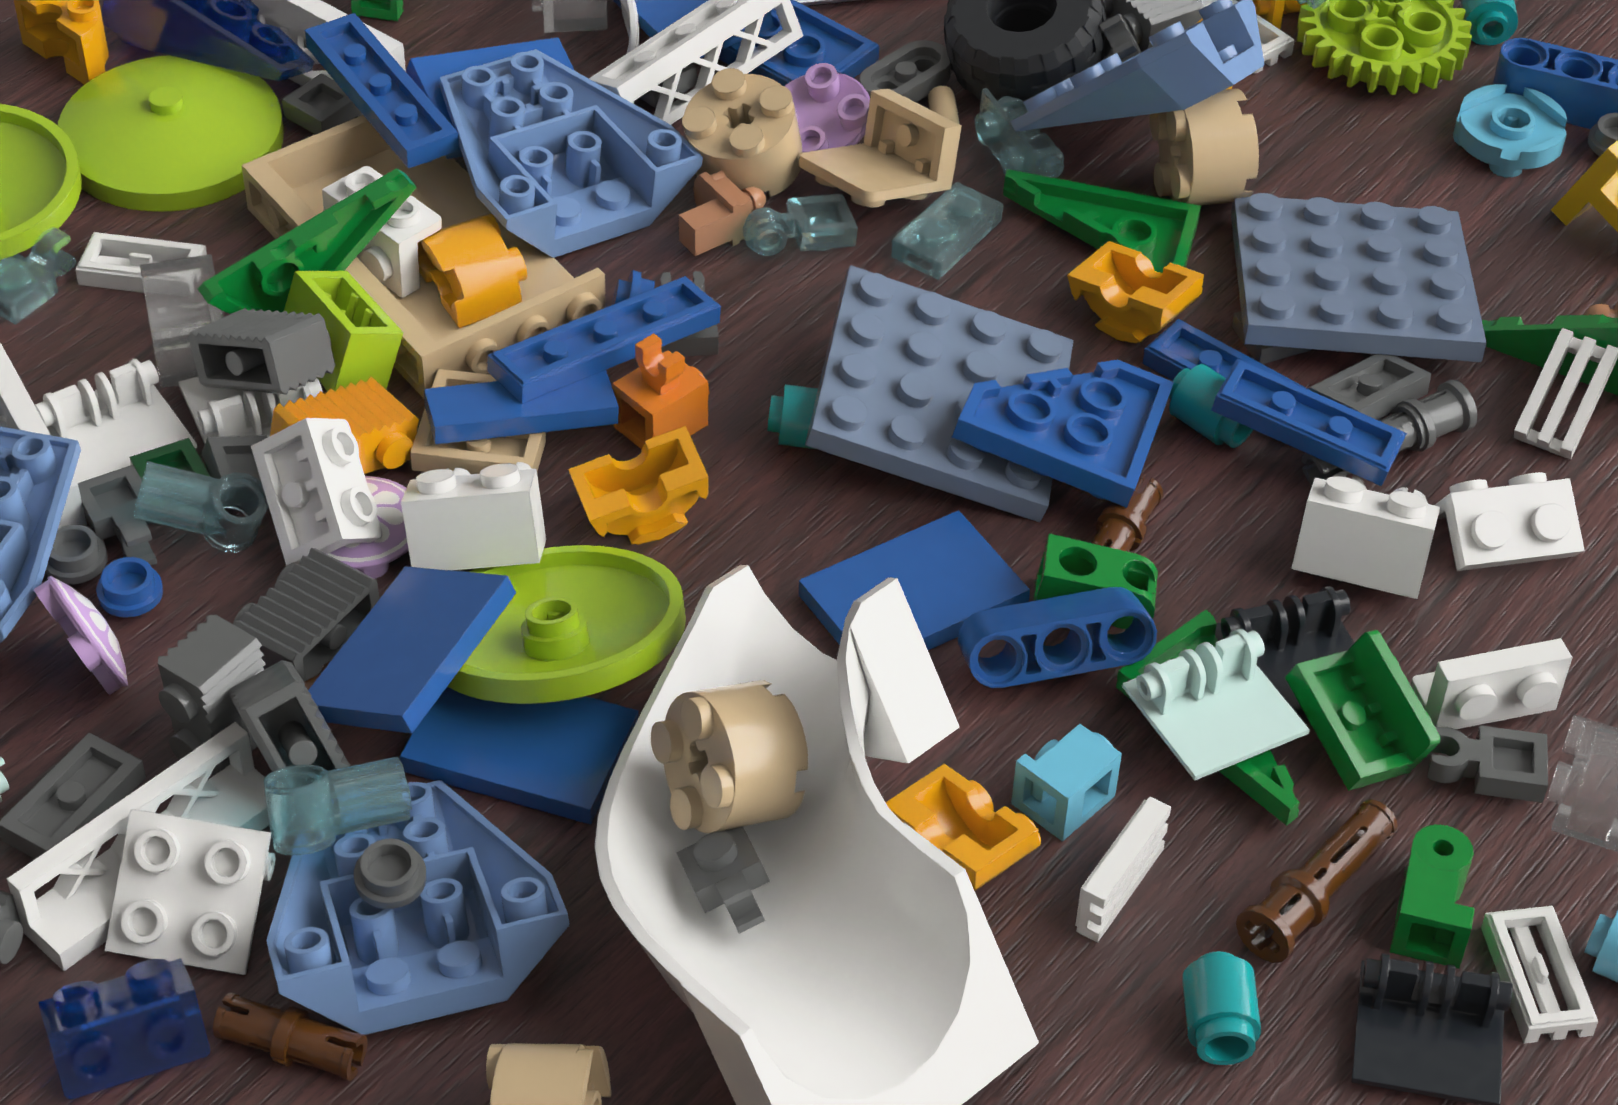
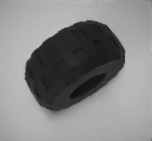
(1022, 44)

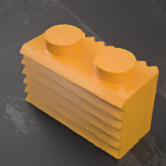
(376, 419)

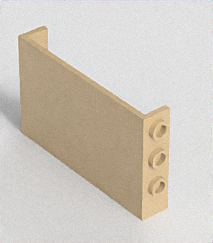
(287, 191)

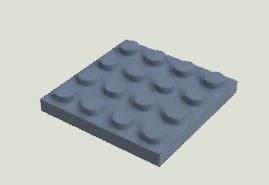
(1355, 278)
(902, 376)

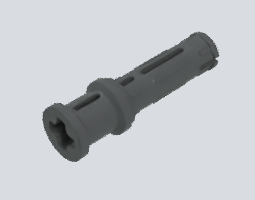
(1422, 420)

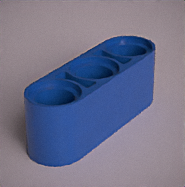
(1575, 79)
(1083, 651)

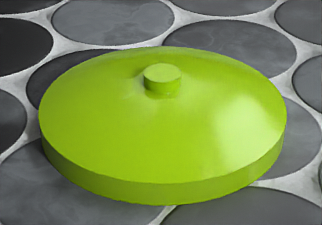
(170, 132)
(36, 178)
(575, 626)

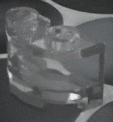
(1589, 786)

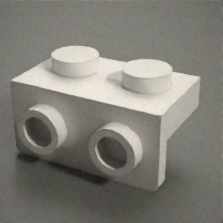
(394, 249)
(1511, 522)
(1494, 685)

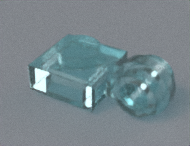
(813, 220)

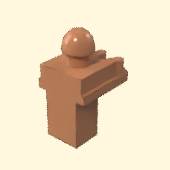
(718, 214)

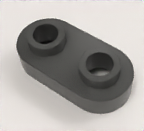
(910, 70)

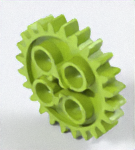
(1386, 41)

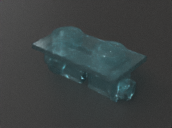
(1018, 150)

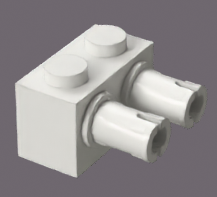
(474, 518)
(1366, 535)

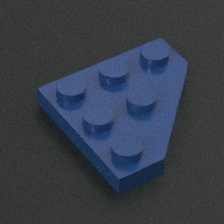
(1071, 427)

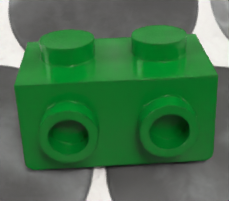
(1364, 712)

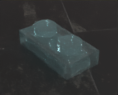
(947, 230)

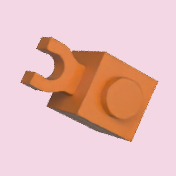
(660, 394)

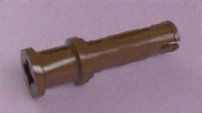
(1281, 910)

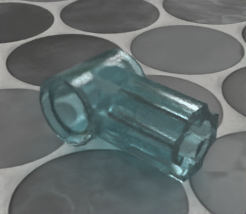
(199, 504)
(315, 805)

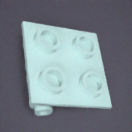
(1215, 704)

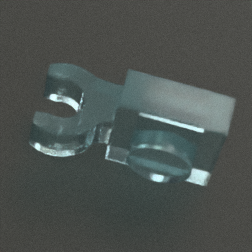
(31, 280)

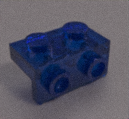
(124, 1027)

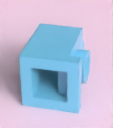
(1067, 781)

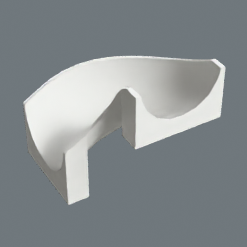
(872, 941)

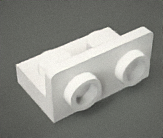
(316, 488)

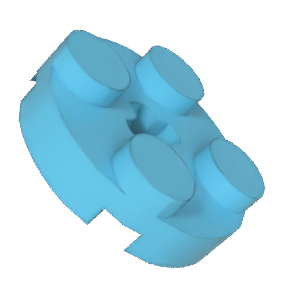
(1510, 129)

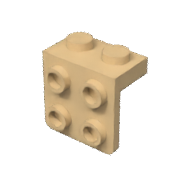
(902, 154)

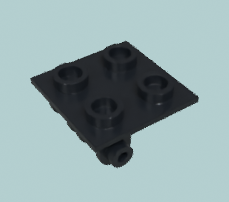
(1293, 633)
(1430, 1030)

